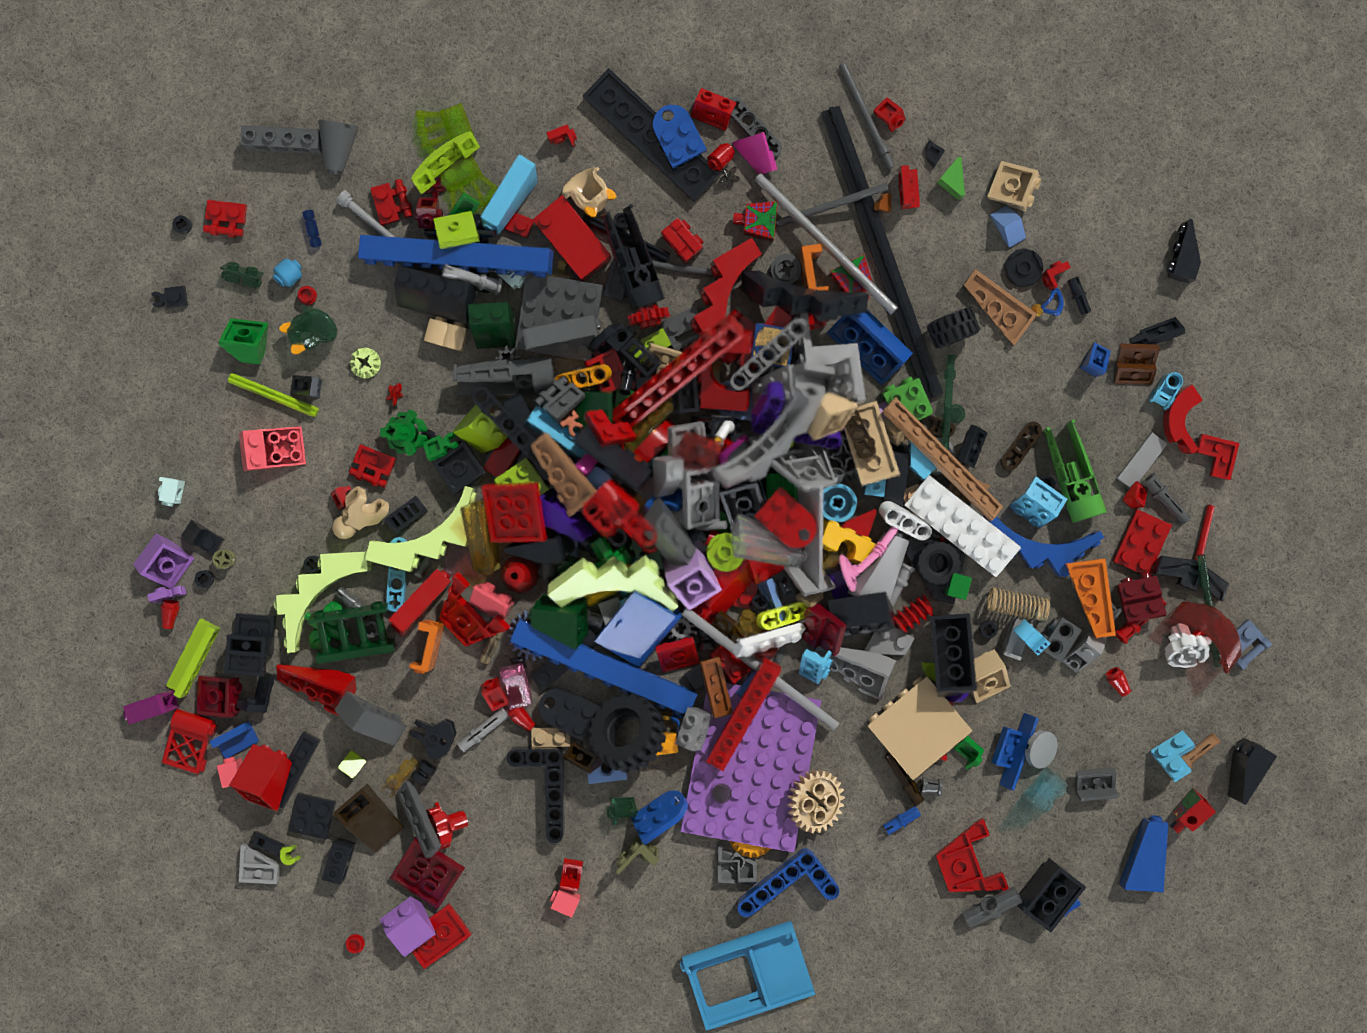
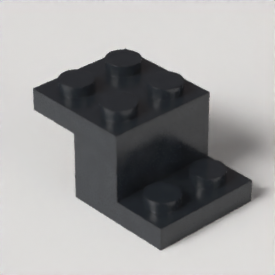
(250, 644)

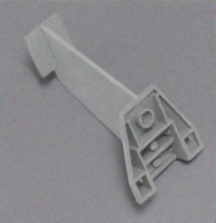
(811, 472)

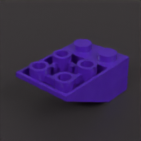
(556, 518)

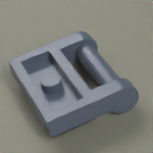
(1248, 634)

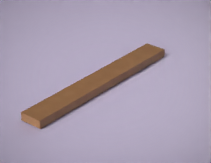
(942, 459)

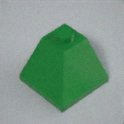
(245, 340)

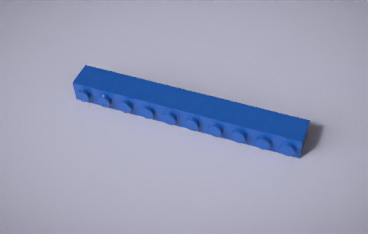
(465, 257)
(605, 667)

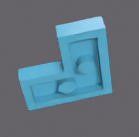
(1170, 753)

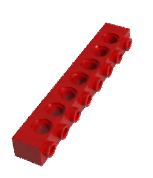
(679, 371)

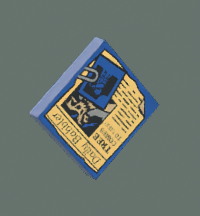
(763, 335)

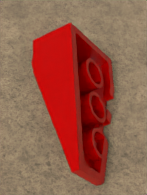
(319, 684)

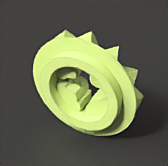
(373, 360)

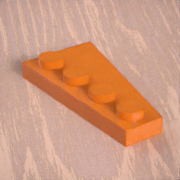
(1093, 590)

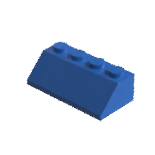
(878, 348)

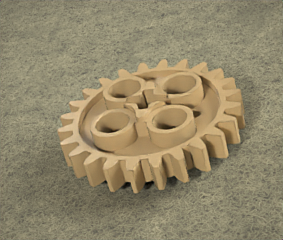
(826, 788)

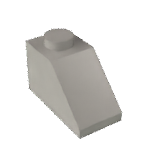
(667, 475)

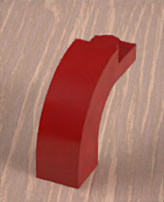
(1175, 417)
(654, 442)

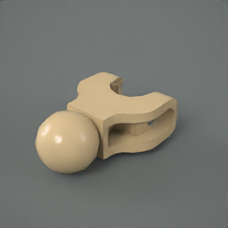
(357, 514)

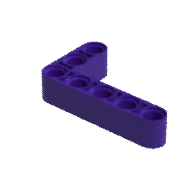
(768, 411)

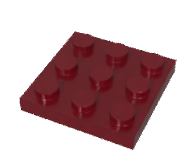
(427, 877)

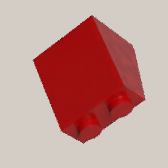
(262, 776)

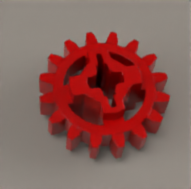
(648, 316)

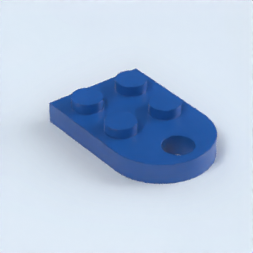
(678, 136)
(660, 815)

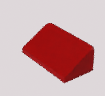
(502, 458)

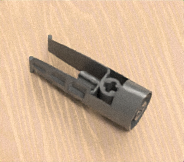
(505, 376)

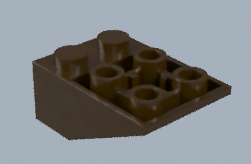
(368, 818)

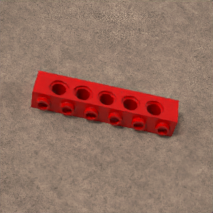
(743, 714)

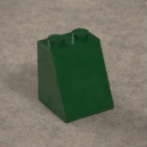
(492, 325)
(595, 401)
(564, 623)

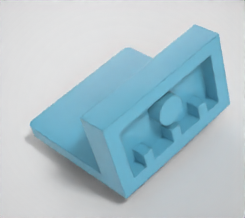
(1039, 503)

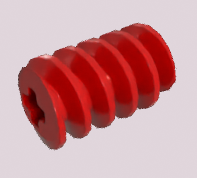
(913, 614)

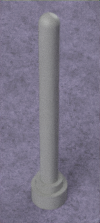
(345, 200)

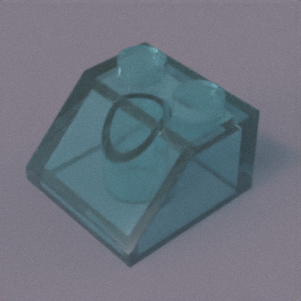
(1045, 790)

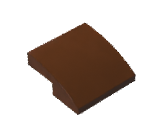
(1136, 364)

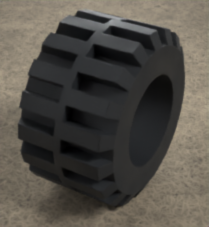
(953, 327)

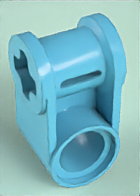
(1164, 393)

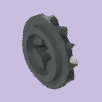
(789, 261)

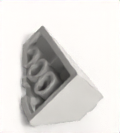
(864, 668)

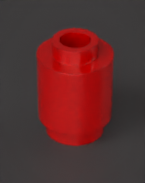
(720, 156)

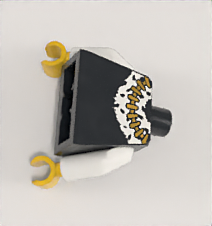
(718, 425)

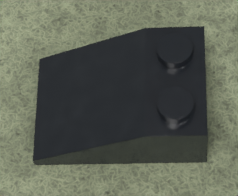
(743, 499)
(551, 550)
(1248, 769)

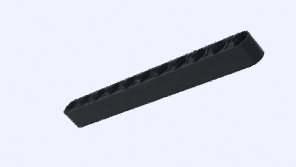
(513, 434)

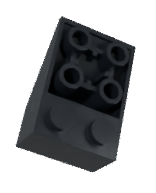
(684, 400)

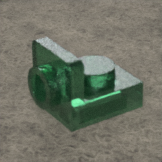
(621, 808)

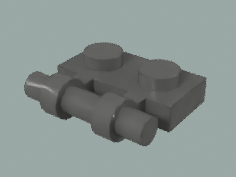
(563, 402)

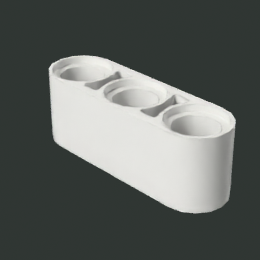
(900, 514)

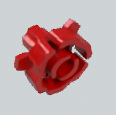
(445, 824)

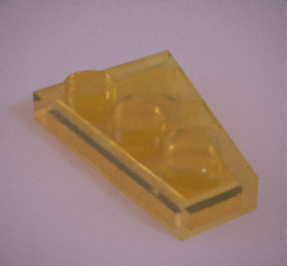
(649, 423)

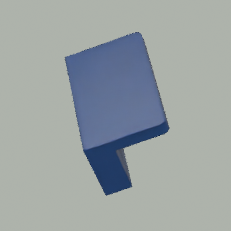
(235, 740)

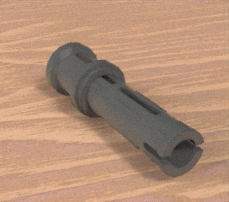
(1161, 492)

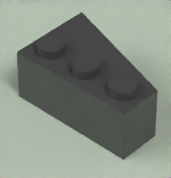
(370, 719)

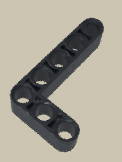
(550, 784)

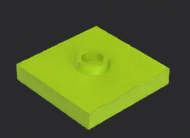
(456, 230)

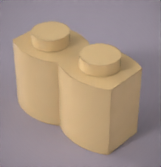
(446, 334)

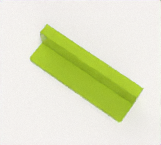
(192, 657)

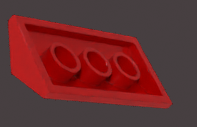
(732, 585)

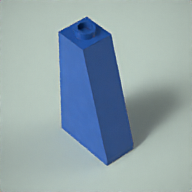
(1147, 858)

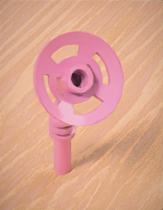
(851, 571)

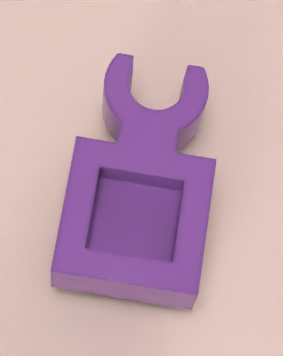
(163, 594)

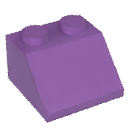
(163, 561)
(408, 926)

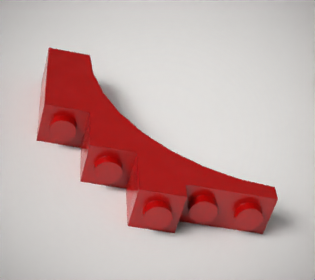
(727, 269)

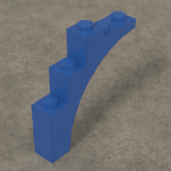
(1056, 555)

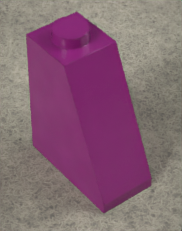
(150, 707)

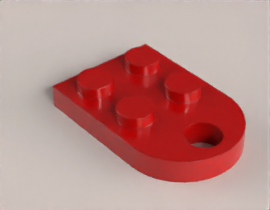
(786, 519)

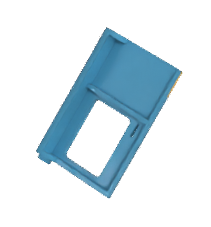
(775, 965)

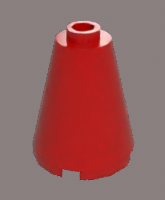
(526, 573)

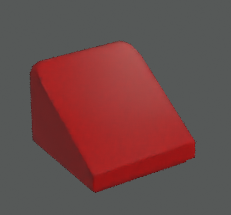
(1135, 496)

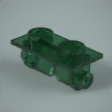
(234, 272)

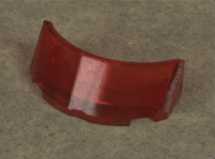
(1214, 625)

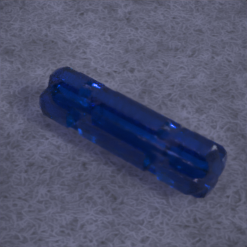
(311, 228)

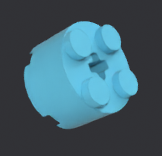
(847, 504)

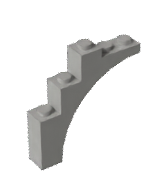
(776, 441)

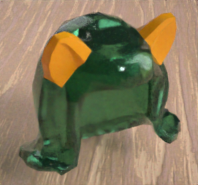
(309, 329)

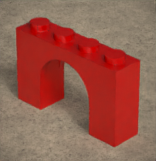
(719, 396)

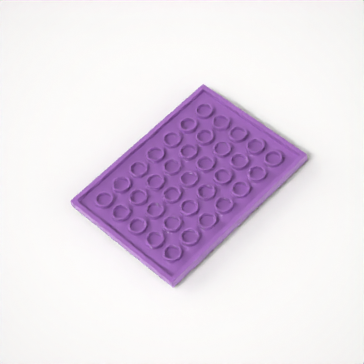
(759, 775)

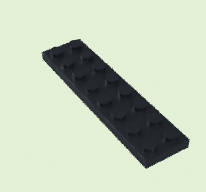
(635, 122)

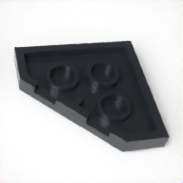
(936, 563)

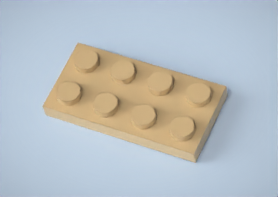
(883, 464)

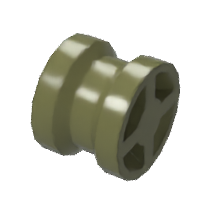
(219, 559)

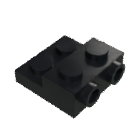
(459, 467)

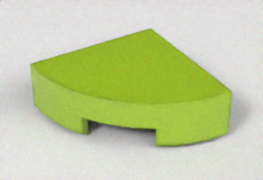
(929, 669)

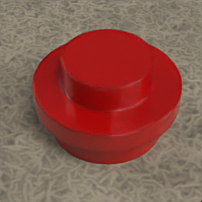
(307, 295)
(355, 943)

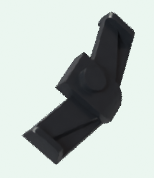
(1189, 575)

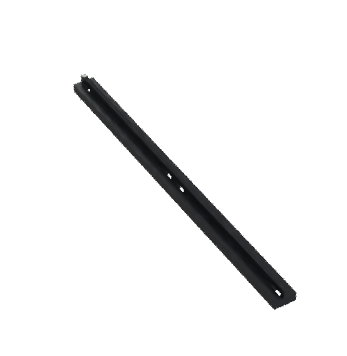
(874, 230)

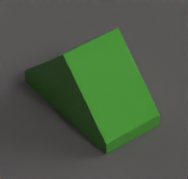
(953, 179)

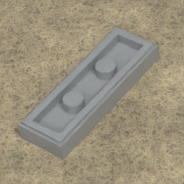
(1141, 460)

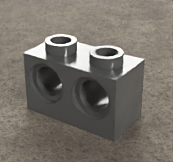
(1063, 642)

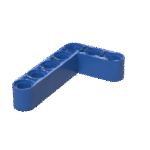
(786, 880)

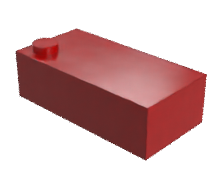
(572, 238)

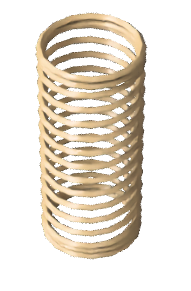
(1039, 616)

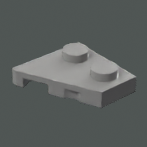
(890, 642)
(257, 867)

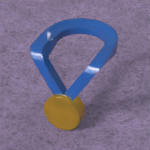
(1039, 309)
(669, 716)

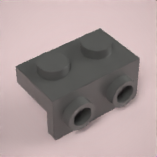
(1096, 784)

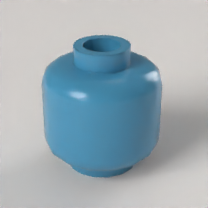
(287, 272)

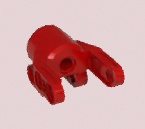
(619, 512)

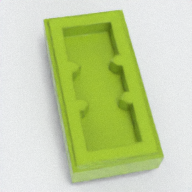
(658, 338)

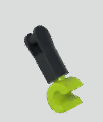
(274, 847)

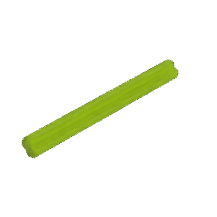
(273, 395)

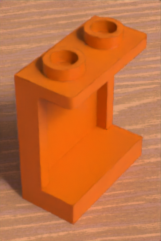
(806, 255)
(432, 646)

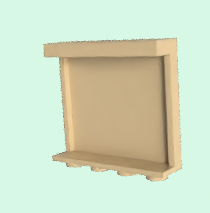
(919, 727)

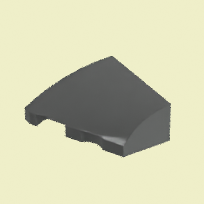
(734, 868)

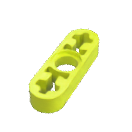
(774, 613)

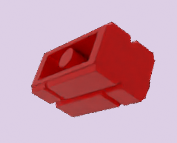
(682, 240)

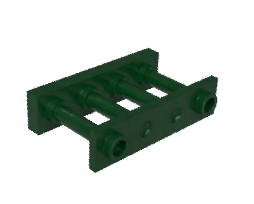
(346, 650)

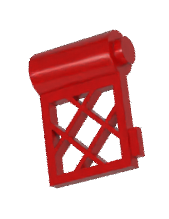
(188, 726)

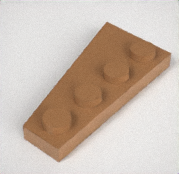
(1002, 308)
(563, 474)

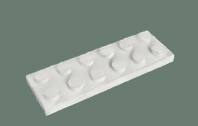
(962, 526)

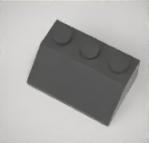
(672, 537)

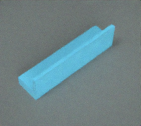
(541, 423)

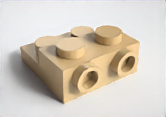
(1014, 185)

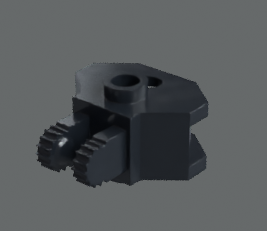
(434, 736)

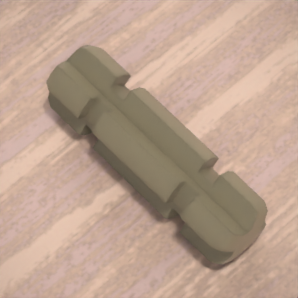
(490, 648)

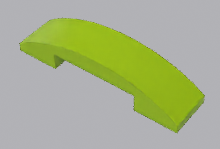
(442, 158)

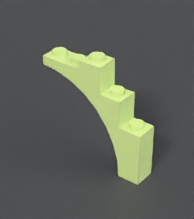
(432, 545)
(613, 575)
(310, 586)

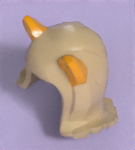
(588, 191)

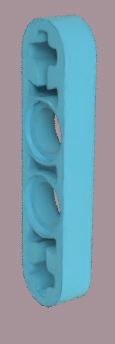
(393, 574)

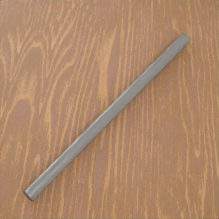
(826, 244)
(754, 664)

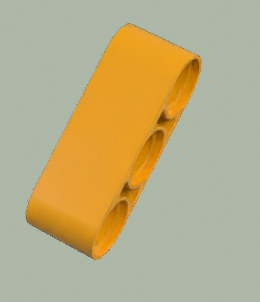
(591, 376)

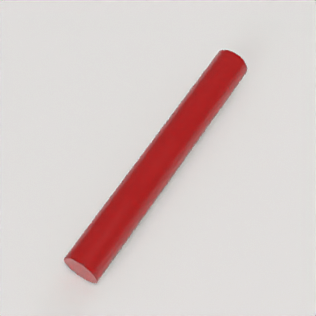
(1204, 530)

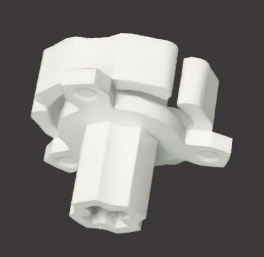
(1186, 647)

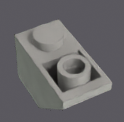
(1084, 651)

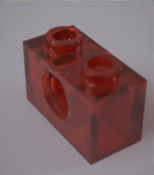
(712, 448)

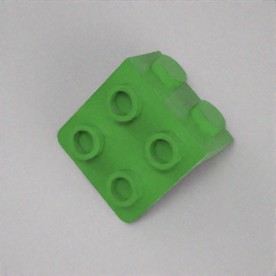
(911, 395)

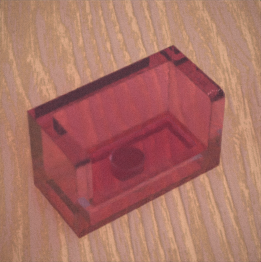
(516, 685)

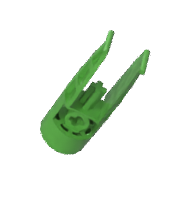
(1085, 505)

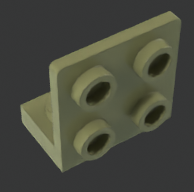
(648, 853)

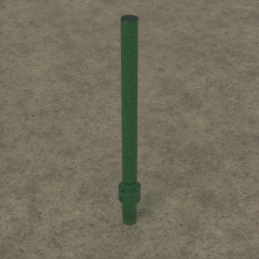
(949, 375)
(1207, 600)

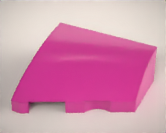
(757, 153)

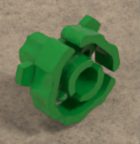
(402, 432)
(605, 552)

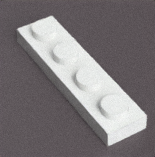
(770, 639)

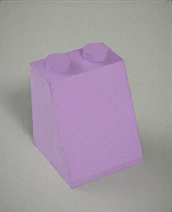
(693, 581)

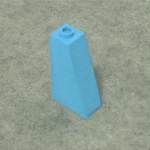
(510, 194)

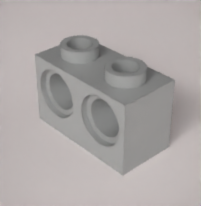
(694, 729)

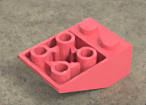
(271, 448)
(491, 601)

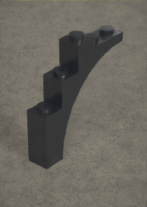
(797, 300)

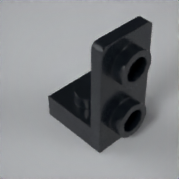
(262, 696)

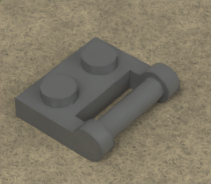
(679, 325)

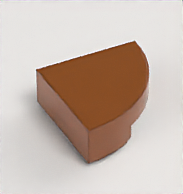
(883, 203)

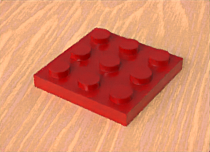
(514, 512)

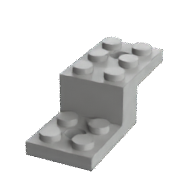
(697, 484)

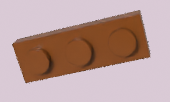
(716, 687)

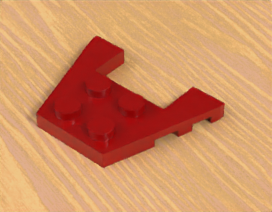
(464, 620)
(961, 866)

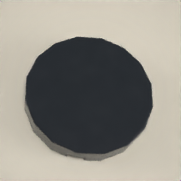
(1018, 269)

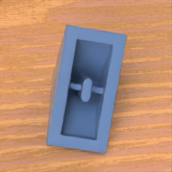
(1009, 225)

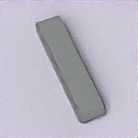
(764, 362)

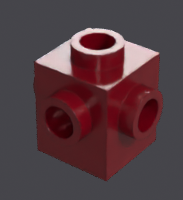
(426, 211)

